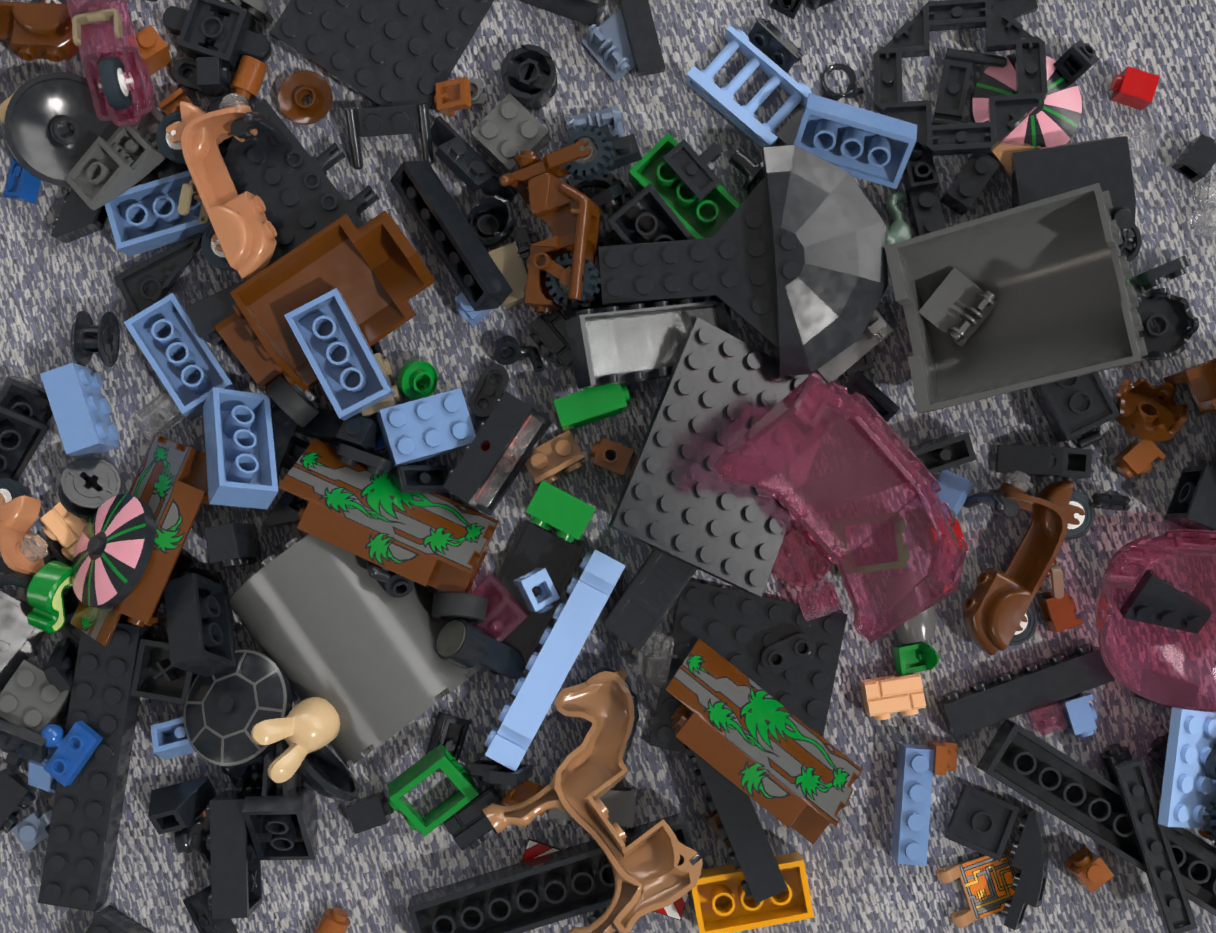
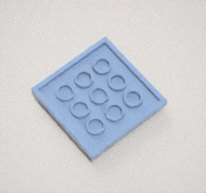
(1185, 781)

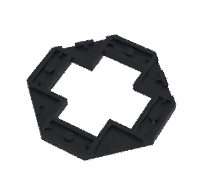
(1005, 111)

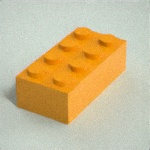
(724, 908)

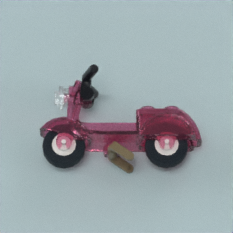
(112, 60)

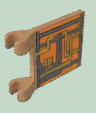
(984, 885)

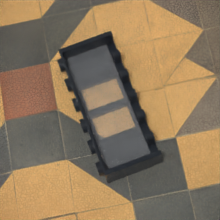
(636, 341)

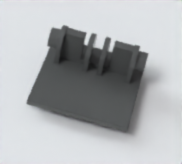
(958, 307)

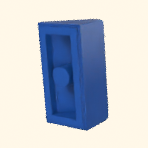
(21, 184)

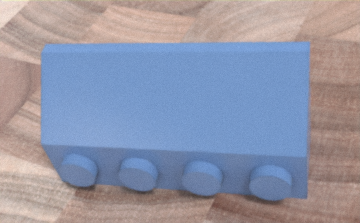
(856, 139)

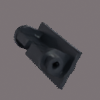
(767, 38)

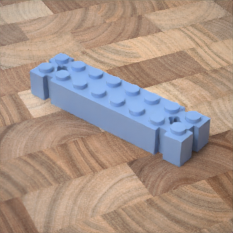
(550, 666)

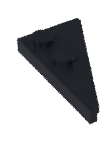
(155, 276)

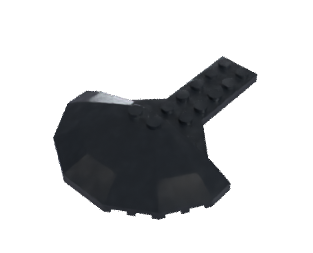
(792, 261)

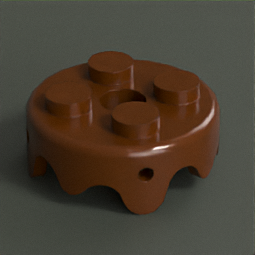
(1146, 412)

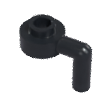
(514, 352)
(391, 580)

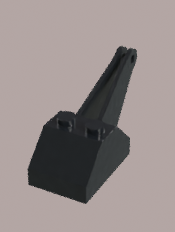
(281, 819)

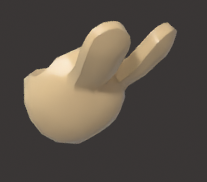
(305, 730)

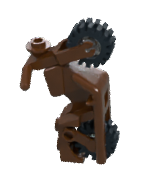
(570, 216)

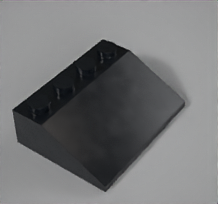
(1067, 167)

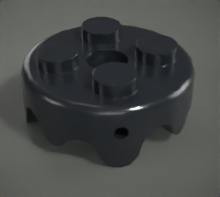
(1175, 319)

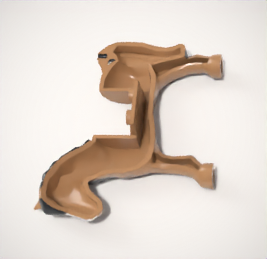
(647, 868)

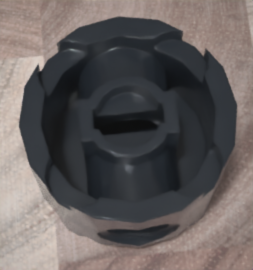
(529, 76)

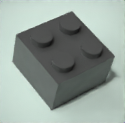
(508, 132)
(32, 700)

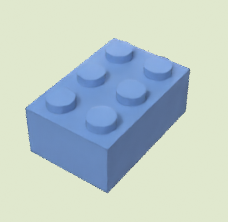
(80, 410)
(426, 427)

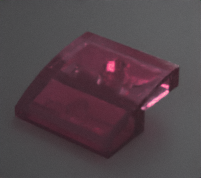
(502, 609)

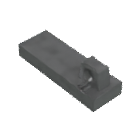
(874, 333)

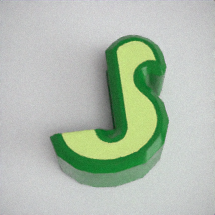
(47, 598)

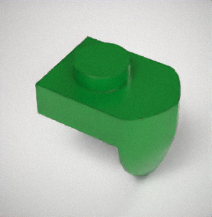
(914, 658)

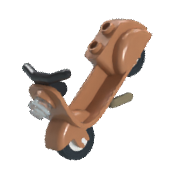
(239, 230)
(19, 547)

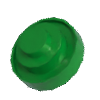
(417, 379)

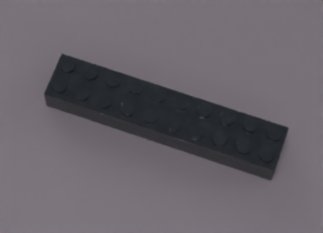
(1091, 805)
(90, 809)
(530, 891)

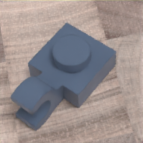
(33, 829)

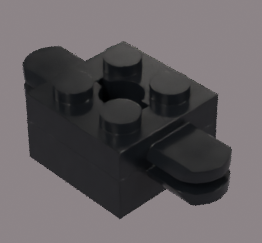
(216, 30)

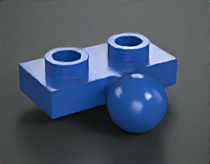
(71, 751)

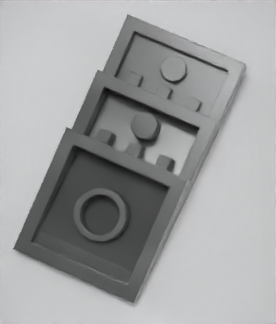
(119, 163)

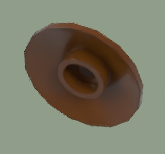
(299, 86)

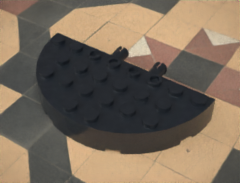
(292, 185)

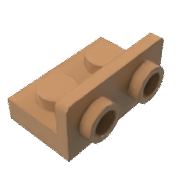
(555, 457)

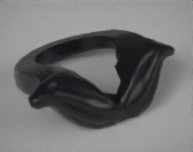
(852, 89)

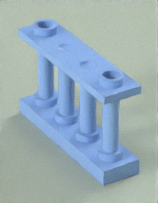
(743, 115)

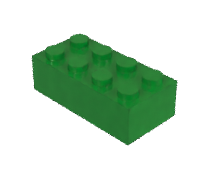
(700, 218)
(561, 510)

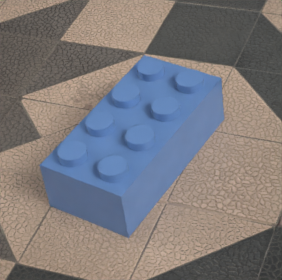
(149, 218)
(178, 354)
(339, 354)
(239, 449)

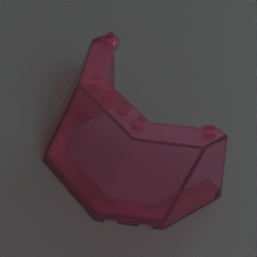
(857, 498)

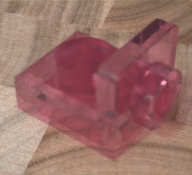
(819, 601)
(1049, 718)

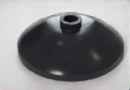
(328, 776)

